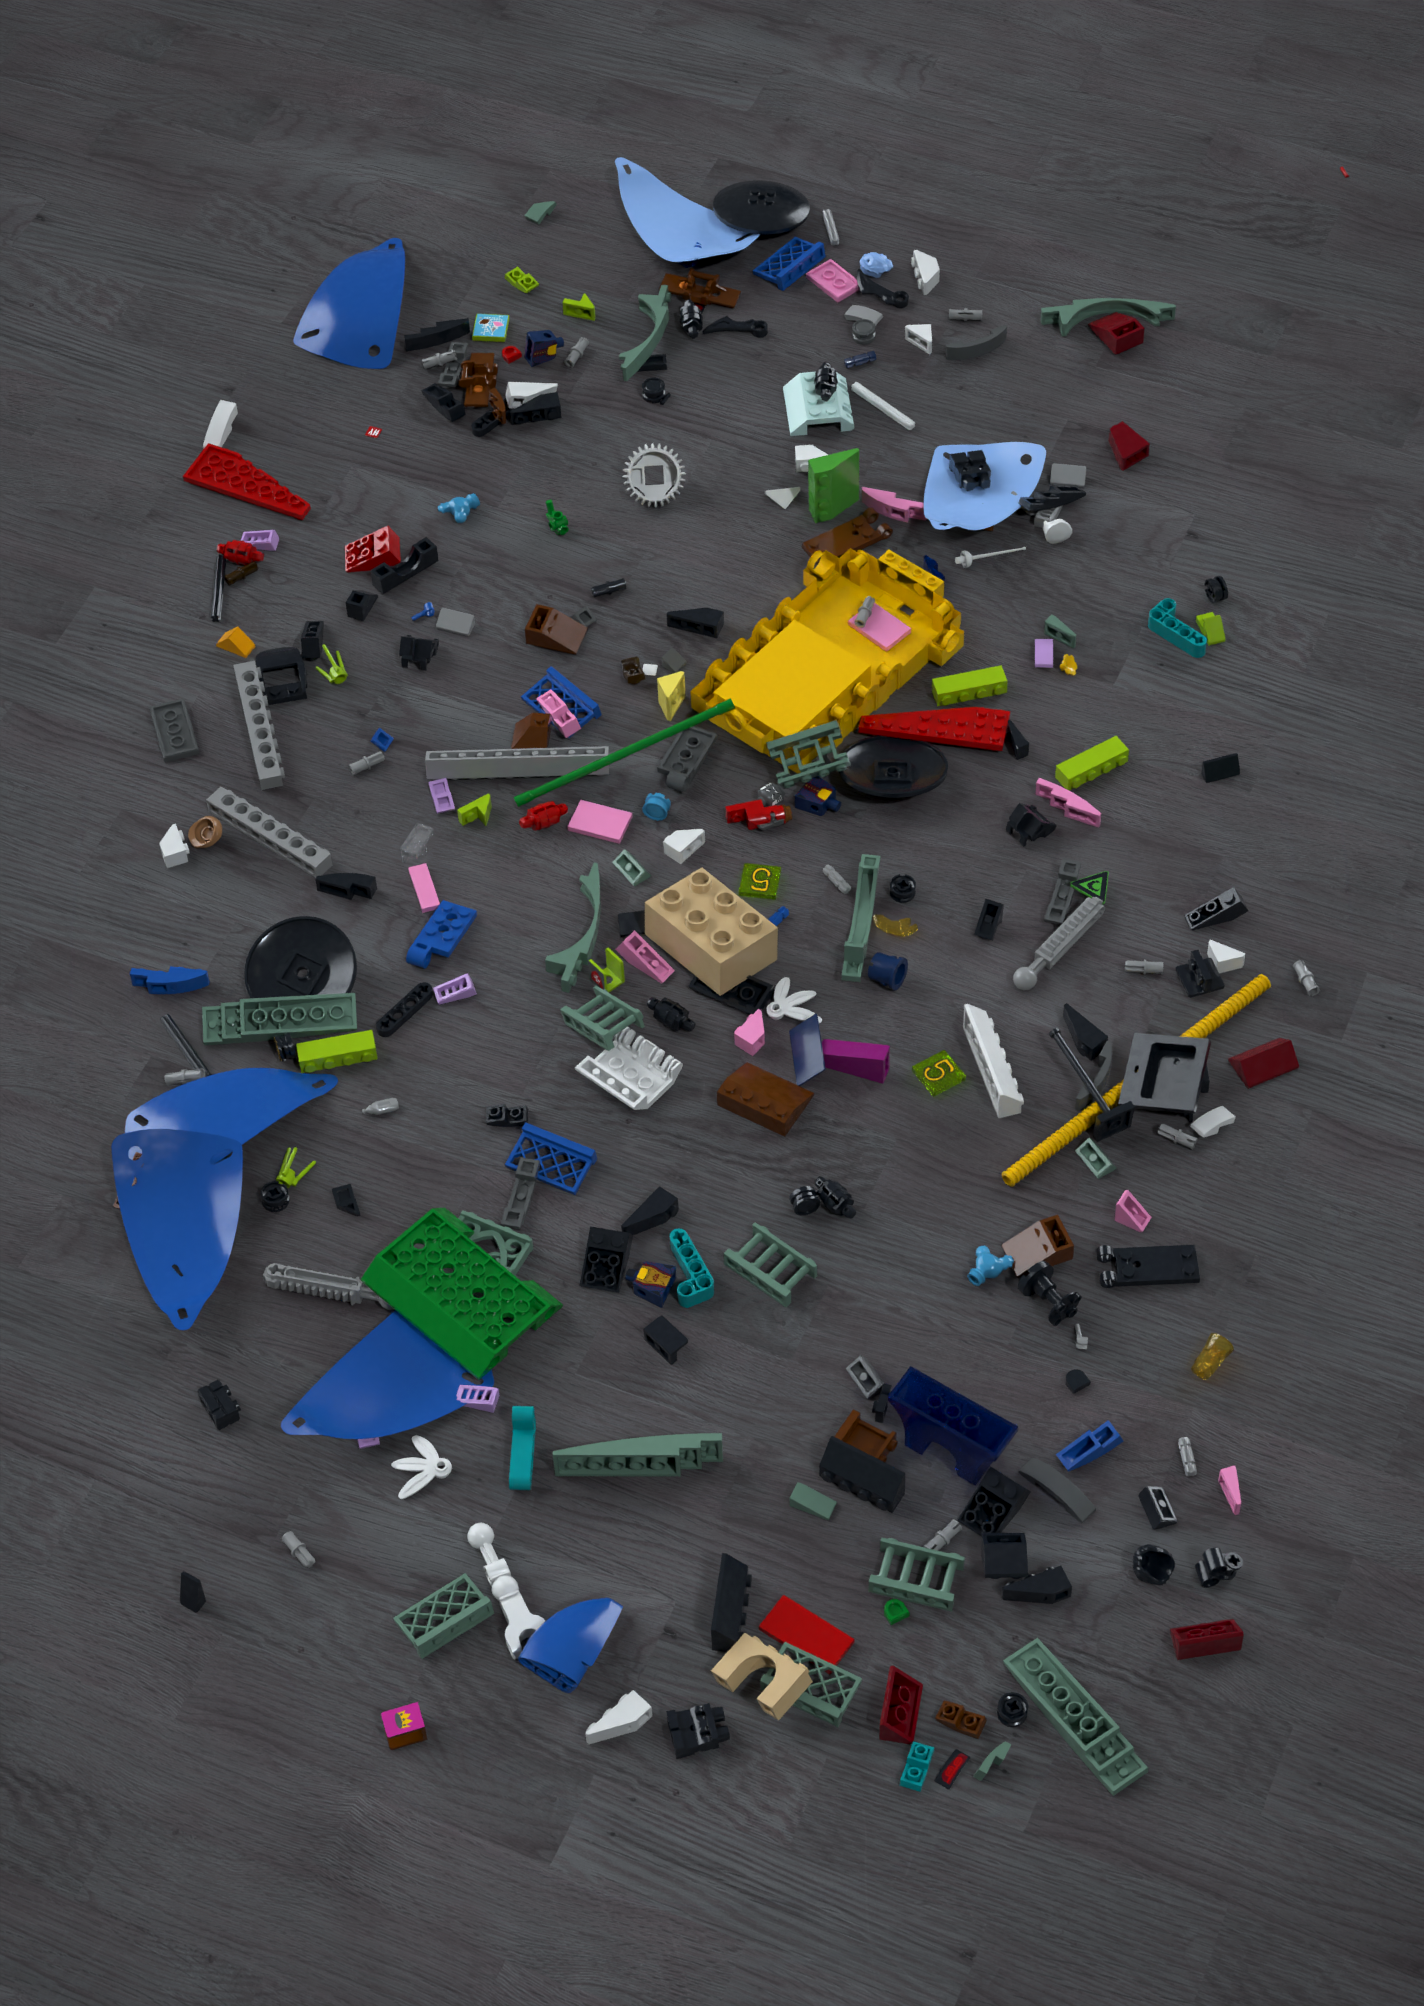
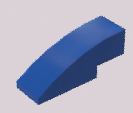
(1090, 1446)

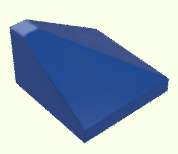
(381, 739)

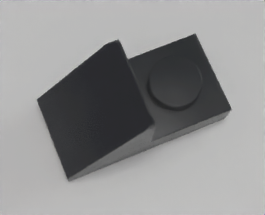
(989, 919)

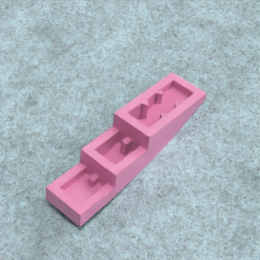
(1074, 806)

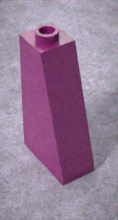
(857, 1058)

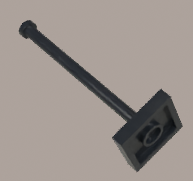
(1111, 1120)

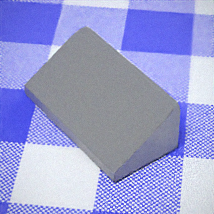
(1068, 475)
(455, 621)

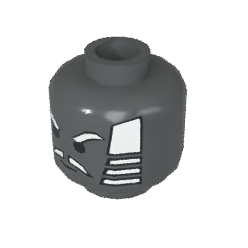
(771, 794)

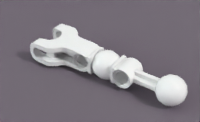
(505, 1589)

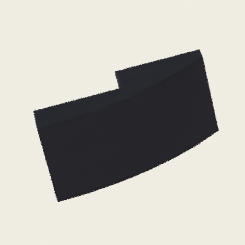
(506, 1117)

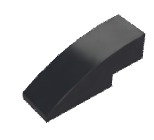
(444, 402)
(347, 885)

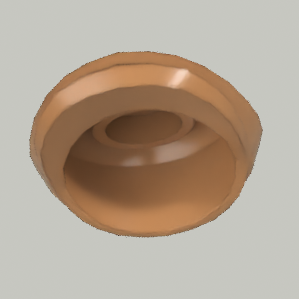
(205, 832)

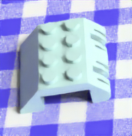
(808, 408)

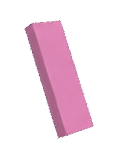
(424, 887)

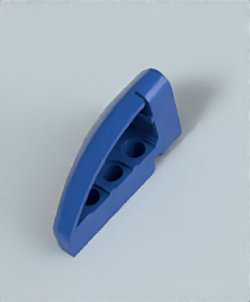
(570, 1642)

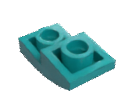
(916, 1766)

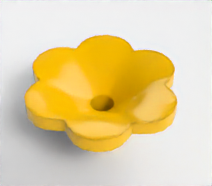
(1068, 665)

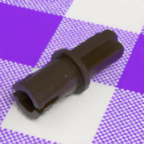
(241, 573)

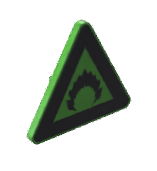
(1093, 885)

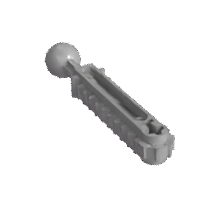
(1060, 942)
(319, 1284)

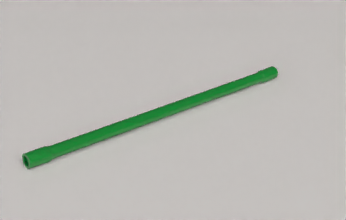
(719, 709)

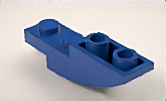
(172, 982)

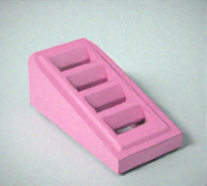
(1229, 1483)

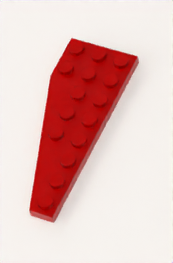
(233, 476)
(956, 726)

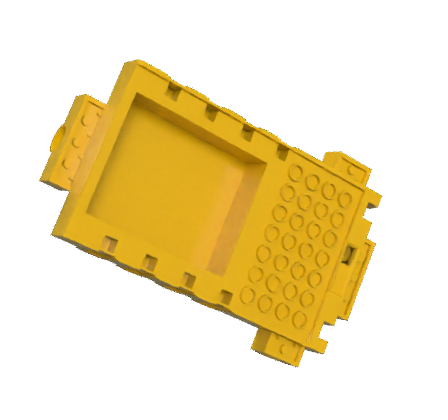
(817, 668)

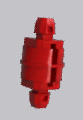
(239, 556)
(543, 815)

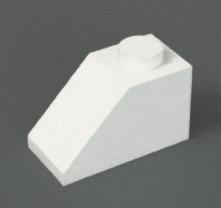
(683, 844)

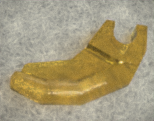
(897, 928)

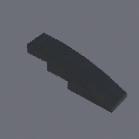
(432, 336)
(1055, 497)

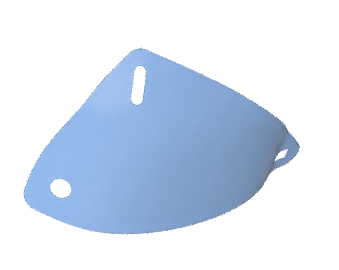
(672, 222)
(981, 506)

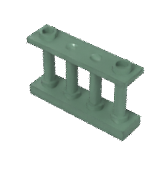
(595, 1031)
(767, 1282)
(916, 1593)

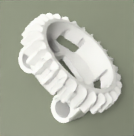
(636, 475)

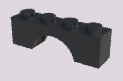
(420, 557)

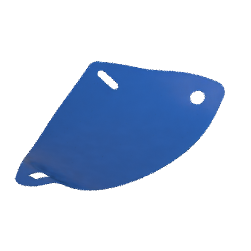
(357, 308)
(230, 1103)

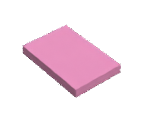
(833, 280)
(882, 628)
(600, 821)

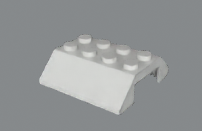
(632, 1072)

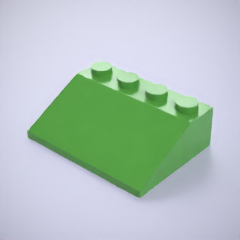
(833, 484)

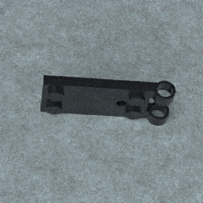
(1158, 1265)

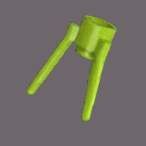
(337, 674)
(286, 1174)

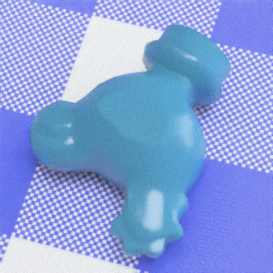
(460, 507)
(988, 1266)

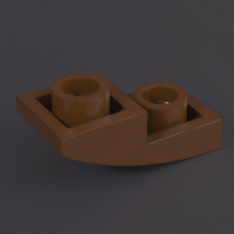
(498, 405)
(962, 1721)

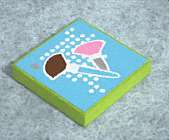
(490, 327)

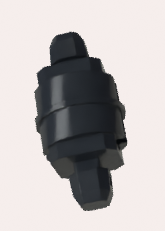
(691, 318)
(825, 381)
(671, 1014)
(835, 1197)

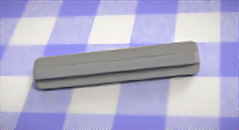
(830, 226)

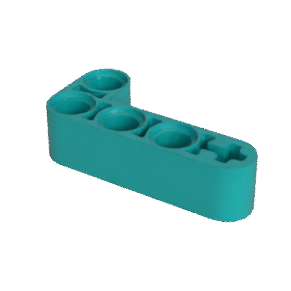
(1163, 622)
(696, 1280)
(522, 1447)

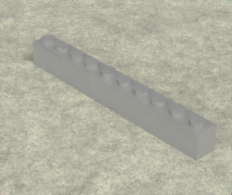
(512, 762)

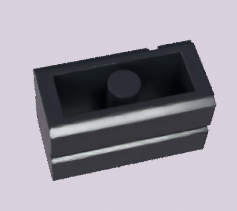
(219, 1404)

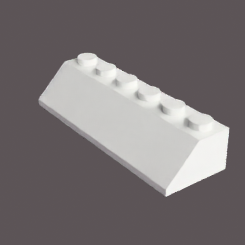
(992, 1062)

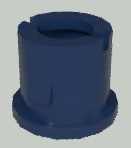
(888, 970)

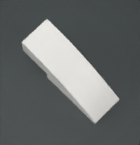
(221, 423)

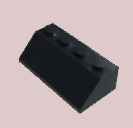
(862, 1475)
(730, 1603)

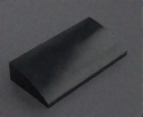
(745, 997)

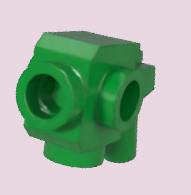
(557, 522)

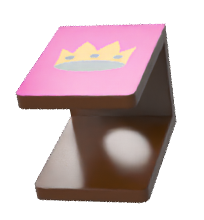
(404, 1726)

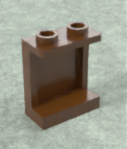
(867, 1437)

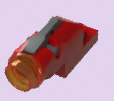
(757, 815)

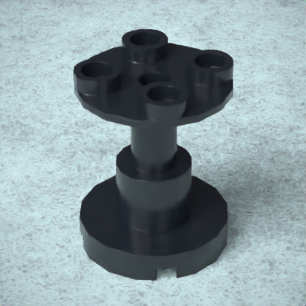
(1040, 1283)

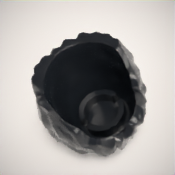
(1153, 1564)

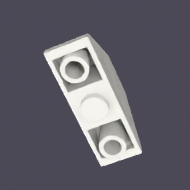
(925, 270)

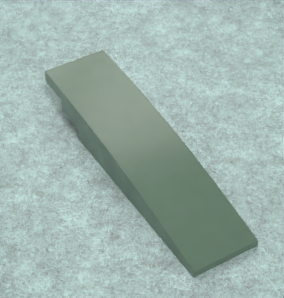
(266, 1017)
(640, 1456)
(1076, 1716)

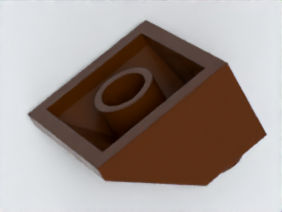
(532, 732)

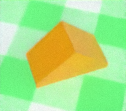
(236, 642)

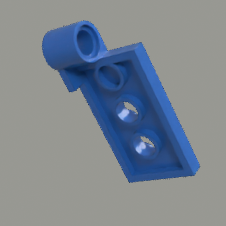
(440, 943)

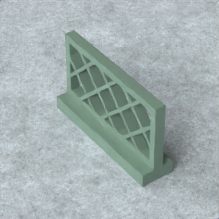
(452, 1624)
(810, 1703)

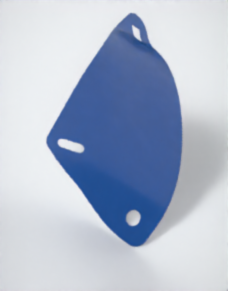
(179, 1213)
(383, 1386)

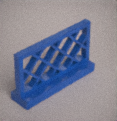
(795, 268)
(574, 694)
(561, 1146)

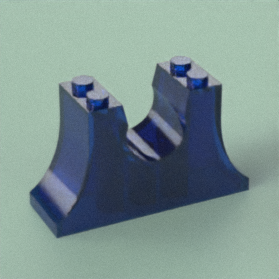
(957, 1423)

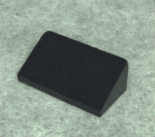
(1220, 768)
(631, 921)
(1157, 1507)

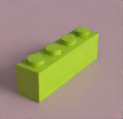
(969, 685)
(1092, 763)
(336, 1051)

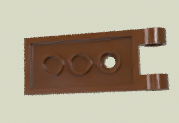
(841, 538)

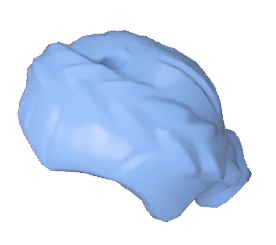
(875, 264)

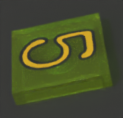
(760, 881)
(938, 1073)

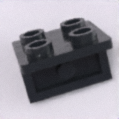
(1199, 975)

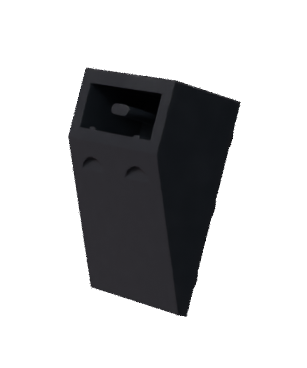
(605, 1259)
(993, 1503)

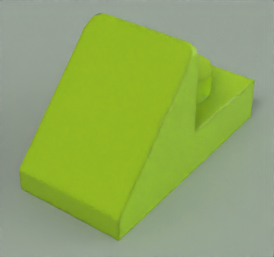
(580, 309)
(1211, 627)
(477, 809)

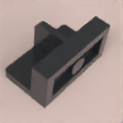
(664, 1338)

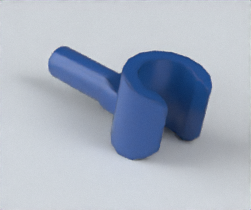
(428, 611)

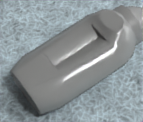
(382, 1107)

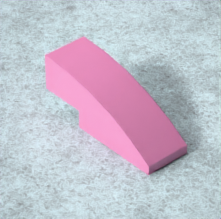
(559, 713)

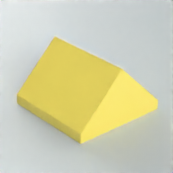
(671, 693)

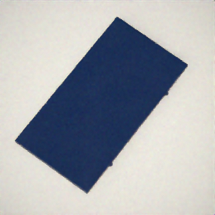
(807, 1050)

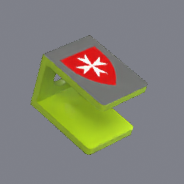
(614, 969)

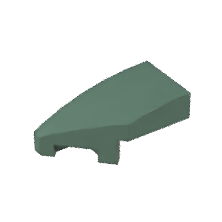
(539, 211)
(996, 1756)

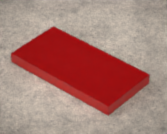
(806, 1631)

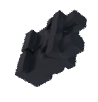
(970, 469)
(696, 1730)

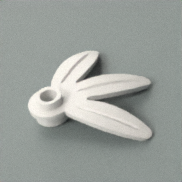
(786, 1005)
(428, 1466)

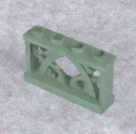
(504, 1238)

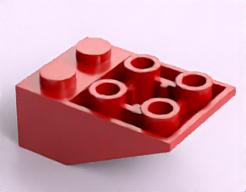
(373, 550)

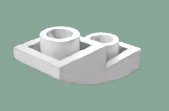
(1211, 1121)

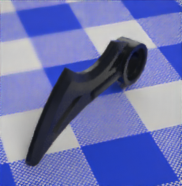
(868, 286)
(728, 324)

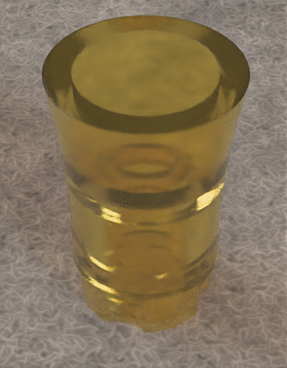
(1212, 1355)

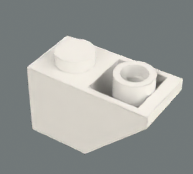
(806, 452)
(172, 847)

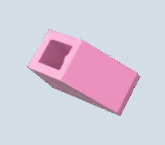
(751, 1034)

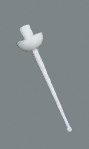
(966, 558)

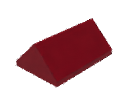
(1265, 1062)
(1206, 1639)
(900, 1707)

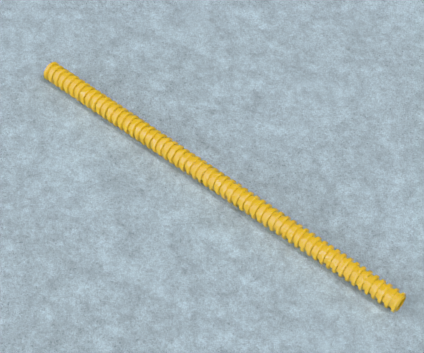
(1088, 1116)

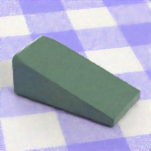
(1059, 631)
(811, 1501)

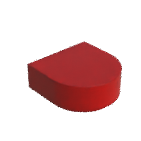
(511, 354)

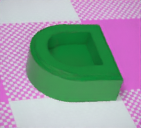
(895, 1611)

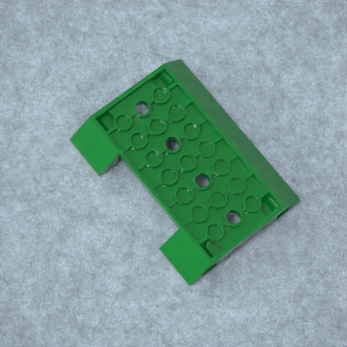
(444, 1302)

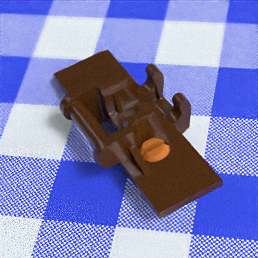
(699, 294)
(483, 379)

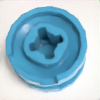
(656, 806)

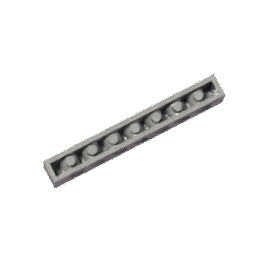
(260, 735)
(269, 832)

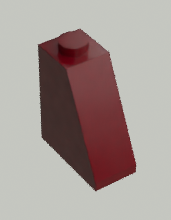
(1127, 445)

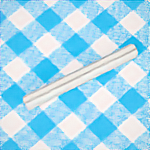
(883, 406)

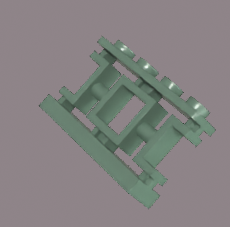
(804, 740)

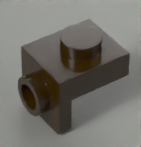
(632, 671)

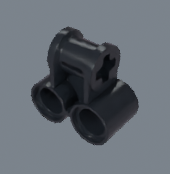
(1217, 1567)

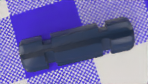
(860, 359)

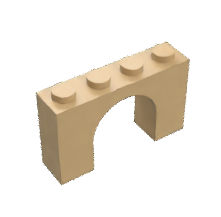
(751, 1654)

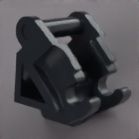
(417, 650)
(1029, 823)

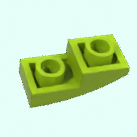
(520, 280)

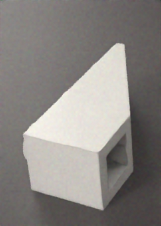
(522, 392)
(624, 1718)

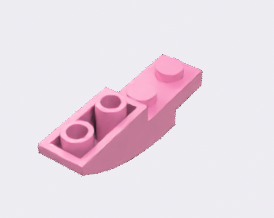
(892, 507)

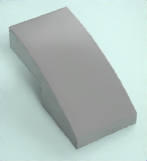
(858, 312)

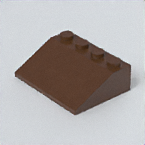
(763, 1098)

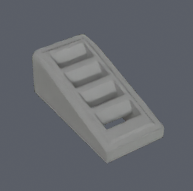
(1046, 515)

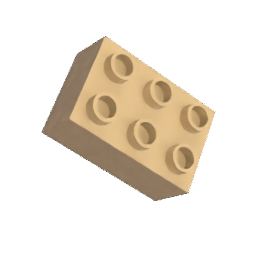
(711, 931)

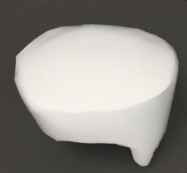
(1057, 531)

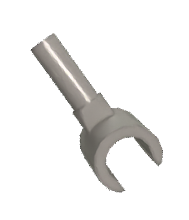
(1081, 1342)

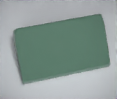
(631, 868)
(1095, 1158)

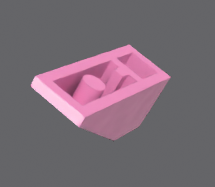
(644, 957)

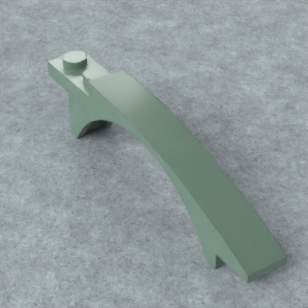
(657, 309)
(1070, 315)
(857, 943)
(572, 959)

